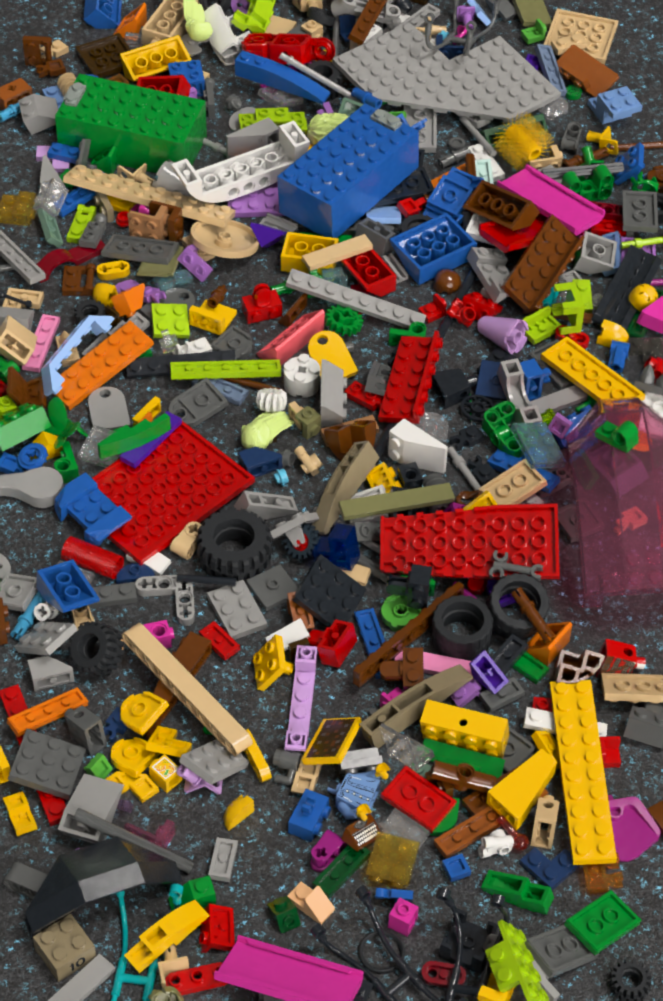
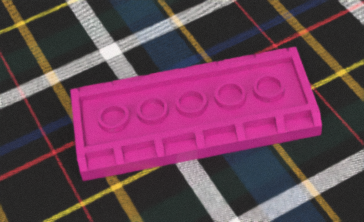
(553, 198)
(287, 973)

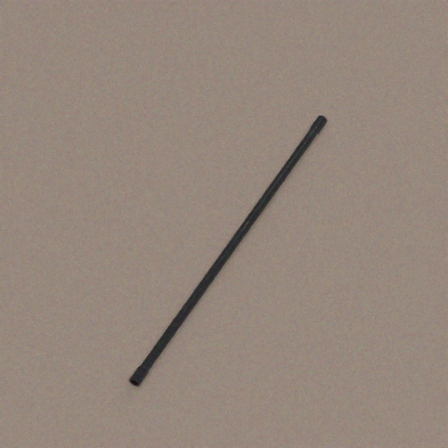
(383, 440)

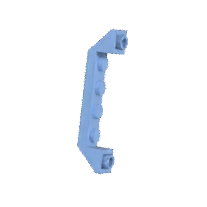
(50, 377)

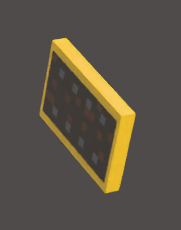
(331, 741)

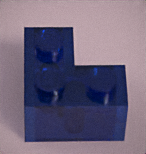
(340, 547)

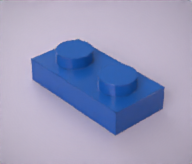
(63, 152)

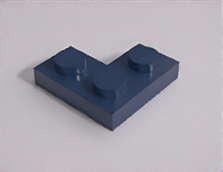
(548, 872)

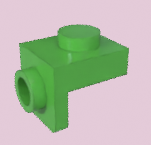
(534, 33)

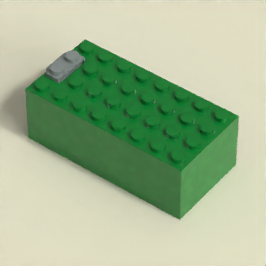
(138, 120)

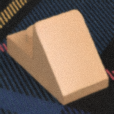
(312, 902)

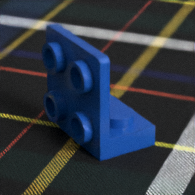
(192, 72)

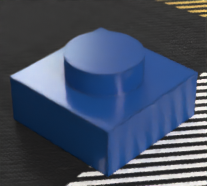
(456, 867)

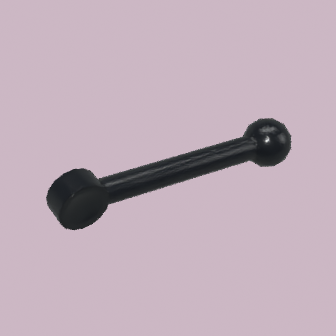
(28, 304)

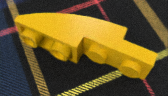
(165, 932)

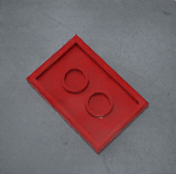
(418, 799)

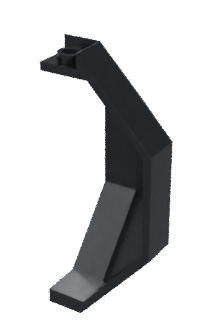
(94, 874)

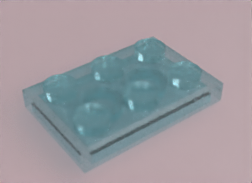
(538, 445)

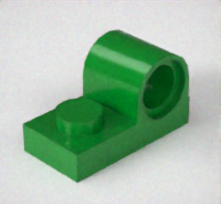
(416, 329)
(620, 437)
(66, 464)

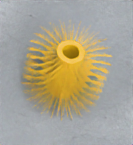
(522, 142)

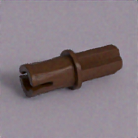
(217, 296)

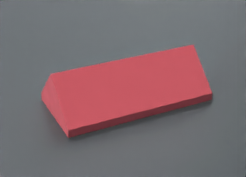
(293, 337)

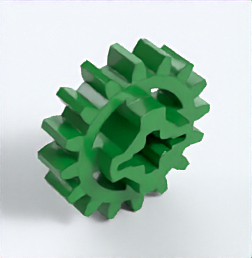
(343, 320)

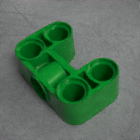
(594, 189)
(499, 430)

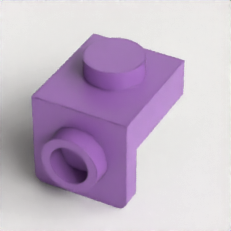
(466, 693)

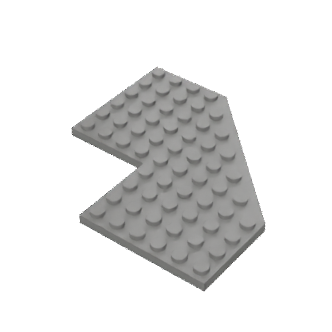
(485, 83)

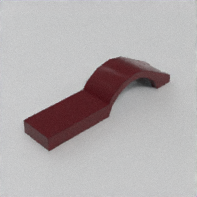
(77, 255)

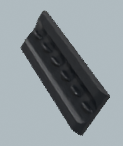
(636, 269)

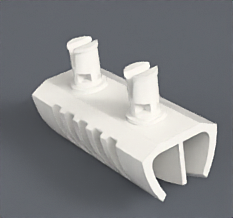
(222, 40)

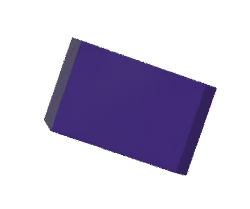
(267, 235)
(487, 672)

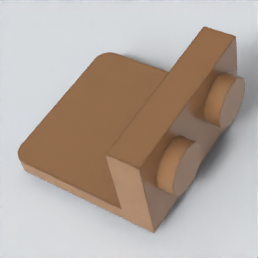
(149, 226)

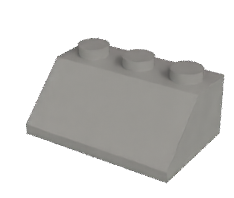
(332, 394)

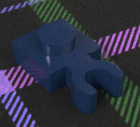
(114, 725)

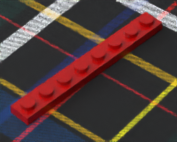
(14, 704)

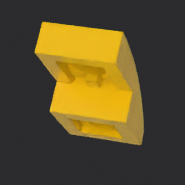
(20, 813)

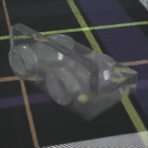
(51, 197)
(404, 826)

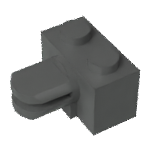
(378, 234)
(646, 725)

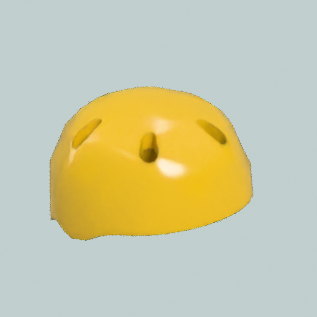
(643, 296)

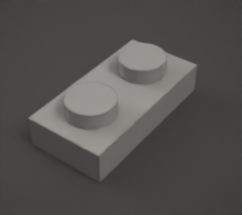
(223, 859)

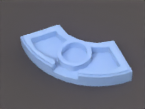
(479, 12)

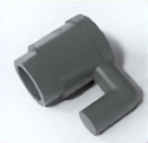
(289, 761)

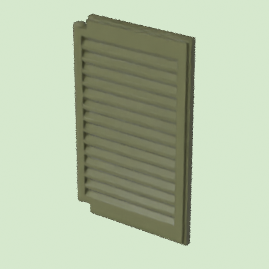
(160, 270)

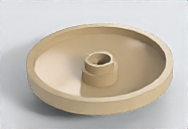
(232, 241)

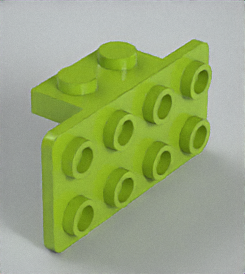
(513, 964)

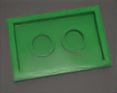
(602, 922)

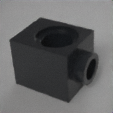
(409, 476)

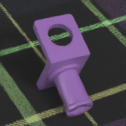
(465, 14)

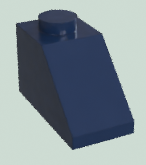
(259, 461)

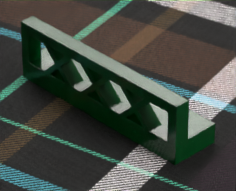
(490, 132)

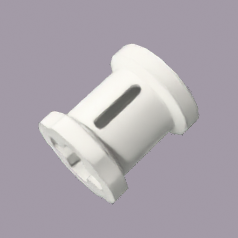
(45, 612)

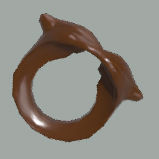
(466, 495)

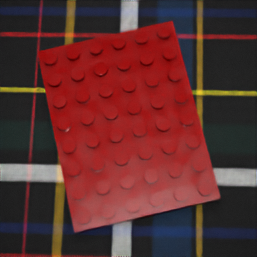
(168, 489)

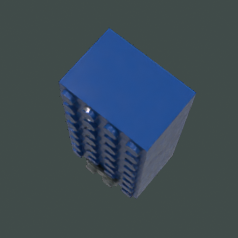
(348, 171)

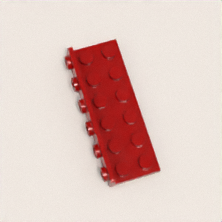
(410, 379)

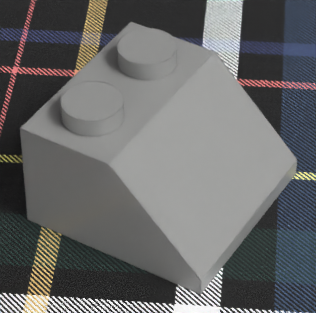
(38, 112)
(595, 254)

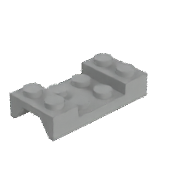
(490, 269)

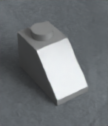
(49, 672)

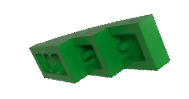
(131, 438)

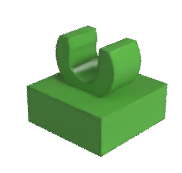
(98, 766)

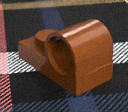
(297, 612)

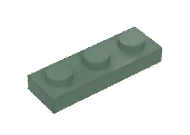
(50, 228)

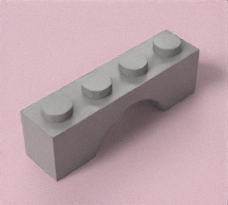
(512, 381)

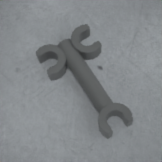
(501, 565)

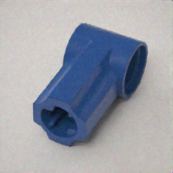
(618, 353)

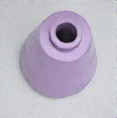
(504, 332)

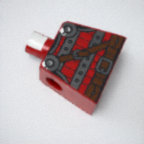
(619, 658)

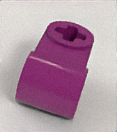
(326, 850)

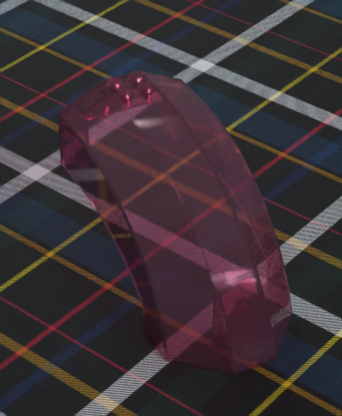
(617, 502)

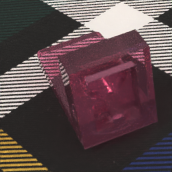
(162, 837)

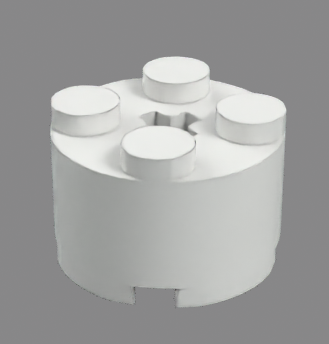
(302, 376)

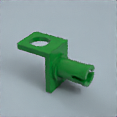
(589, 160)

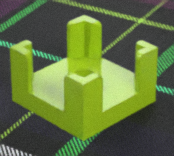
(572, 307)

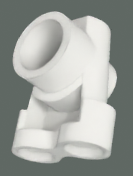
(495, 843)

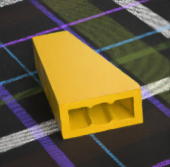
(522, 788)

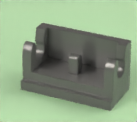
(377, 381)

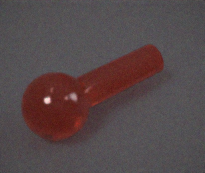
(521, 841)

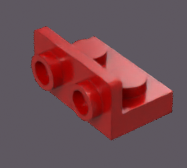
(217, 929)

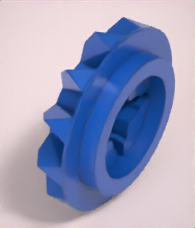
(30, 451)

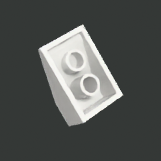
(412, 445)

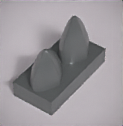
(646, 381)

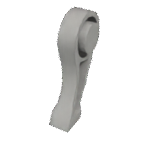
(34, 486)

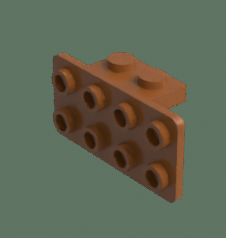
(586, 71)

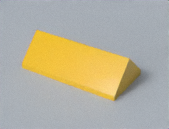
(153, 58)

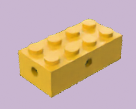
(465, 728)

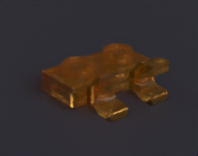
(598, 881)

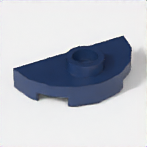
(132, 572)

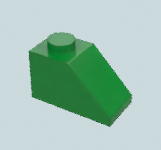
(199, 890)

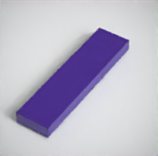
(137, 455)

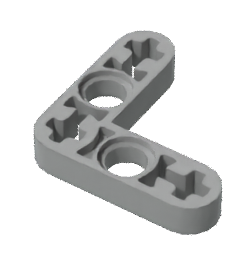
(174, 588)

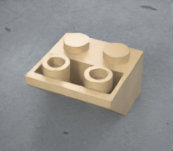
(16, 341)

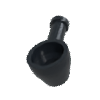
(404, 5)

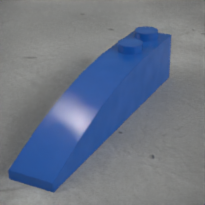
(278, 77)

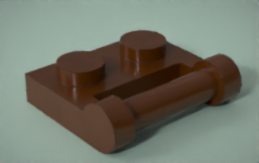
(32, 50)
(72, 280)

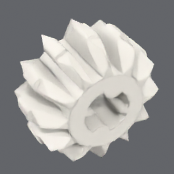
(271, 400)

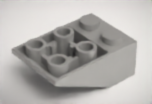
(252, 137)
(96, 797)

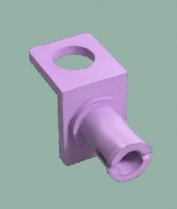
(194, 782)

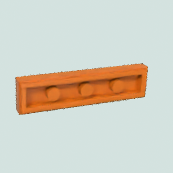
(46, 711)

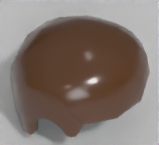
(447, 281)

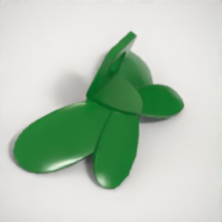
(60, 424)

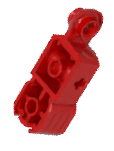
(299, 46)

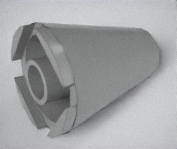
(169, 180)

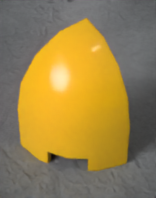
(103, 292)
(610, 332)
(238, 811)

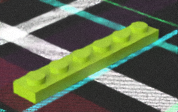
(225, 369)

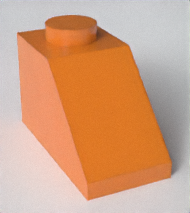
(129, 300)

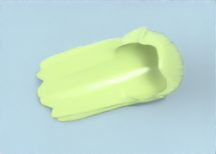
(195, 21)
(264, 429)

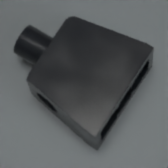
(452, 386)

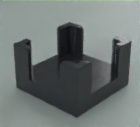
(473, 939)

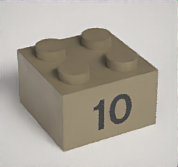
(64, 947)

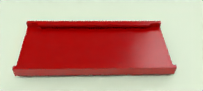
(510, 240)

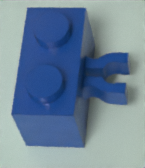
(534, 378)
(308, 815)

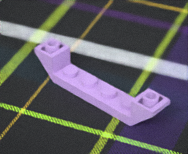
(302, 698)

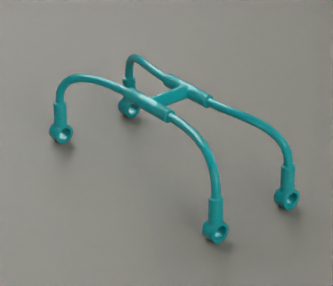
(175, 892)

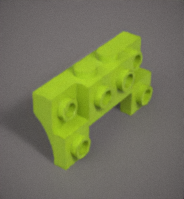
(256, 18)
(277, 115)

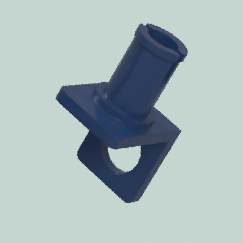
(346, 24)

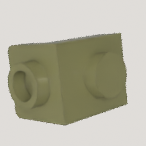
(310, 422)

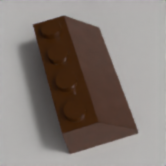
(501, 206)

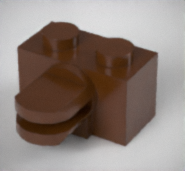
(407, 671)

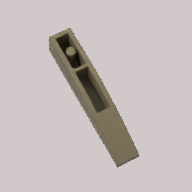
(344, 483)
(410, 704)

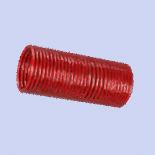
(92, 557)

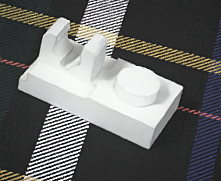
(196, 346)

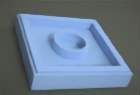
(385, 214)

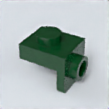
(284, 913)

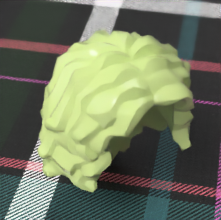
(323, 124)

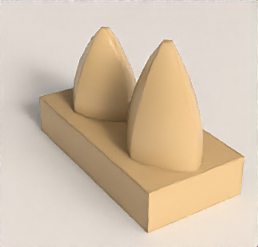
(74, 357)

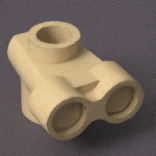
(310, 463)

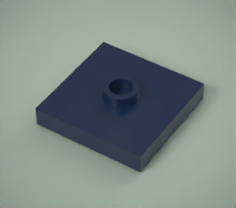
(488, 381)

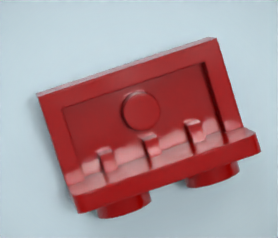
(481, 305)

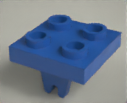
(632, 162)

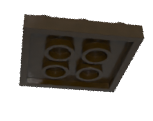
(103, 55)

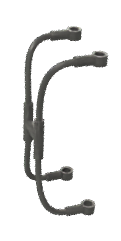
(470, 39)

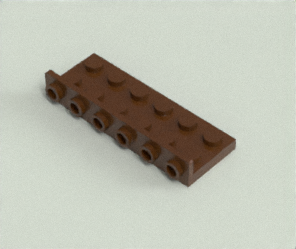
(541, 265)

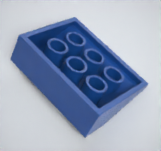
(433, 247)

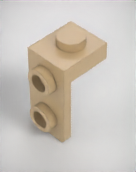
(555, 159)

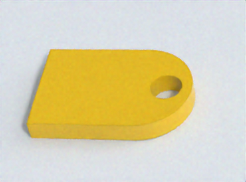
(333, 351)

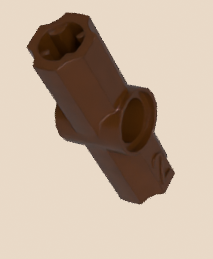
(462, 776)

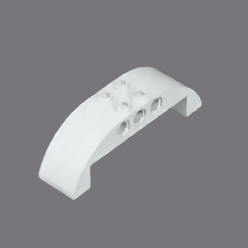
(246, 171)

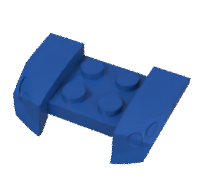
(451, 194)
(90, 509)

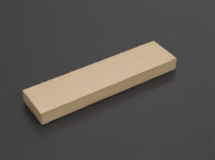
(337, 252)

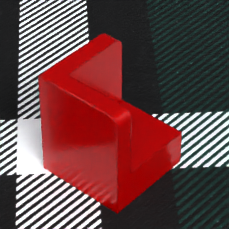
(610, 751)

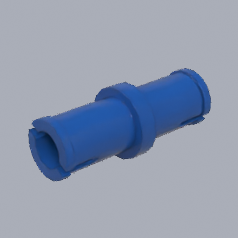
(366, 97)

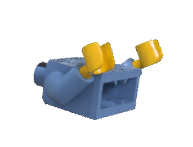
(358, 792)

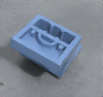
(614, 105)

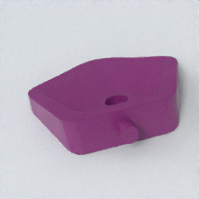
(632, 827)

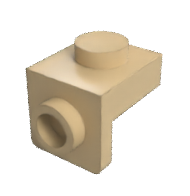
(313, 28)

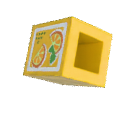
(164, 773)

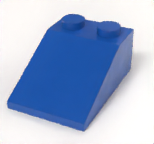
(65, 587)

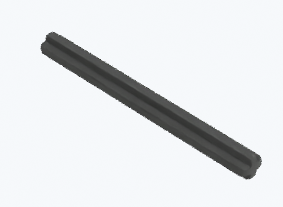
(112, 831)

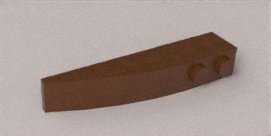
(192, 654)

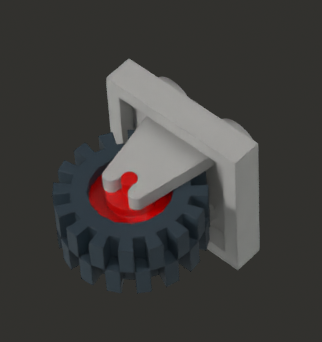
(300, 536)

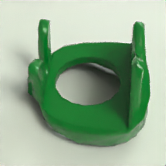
(649, 185)

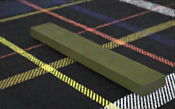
(396, 501)

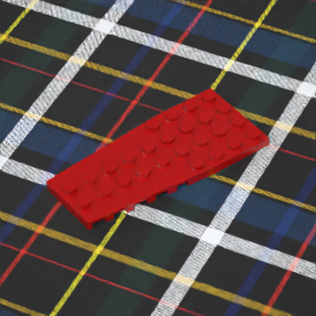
(464, 540)

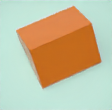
(133, 21)
(547, 652)

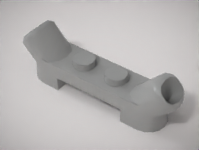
(388, 15)

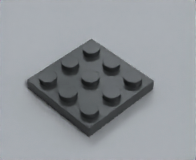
(47, 764)

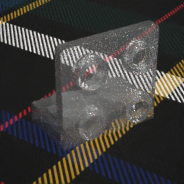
(405, 748)

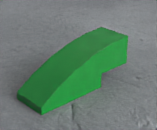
(519, 891)

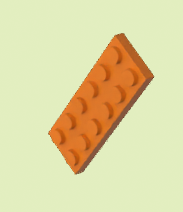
(102, 363)

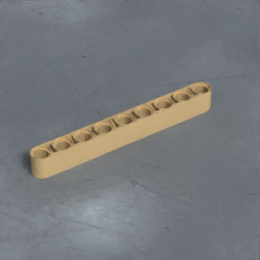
(187, 689)

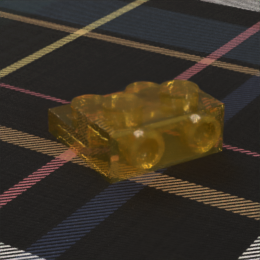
(17, 209)
(392, 859)

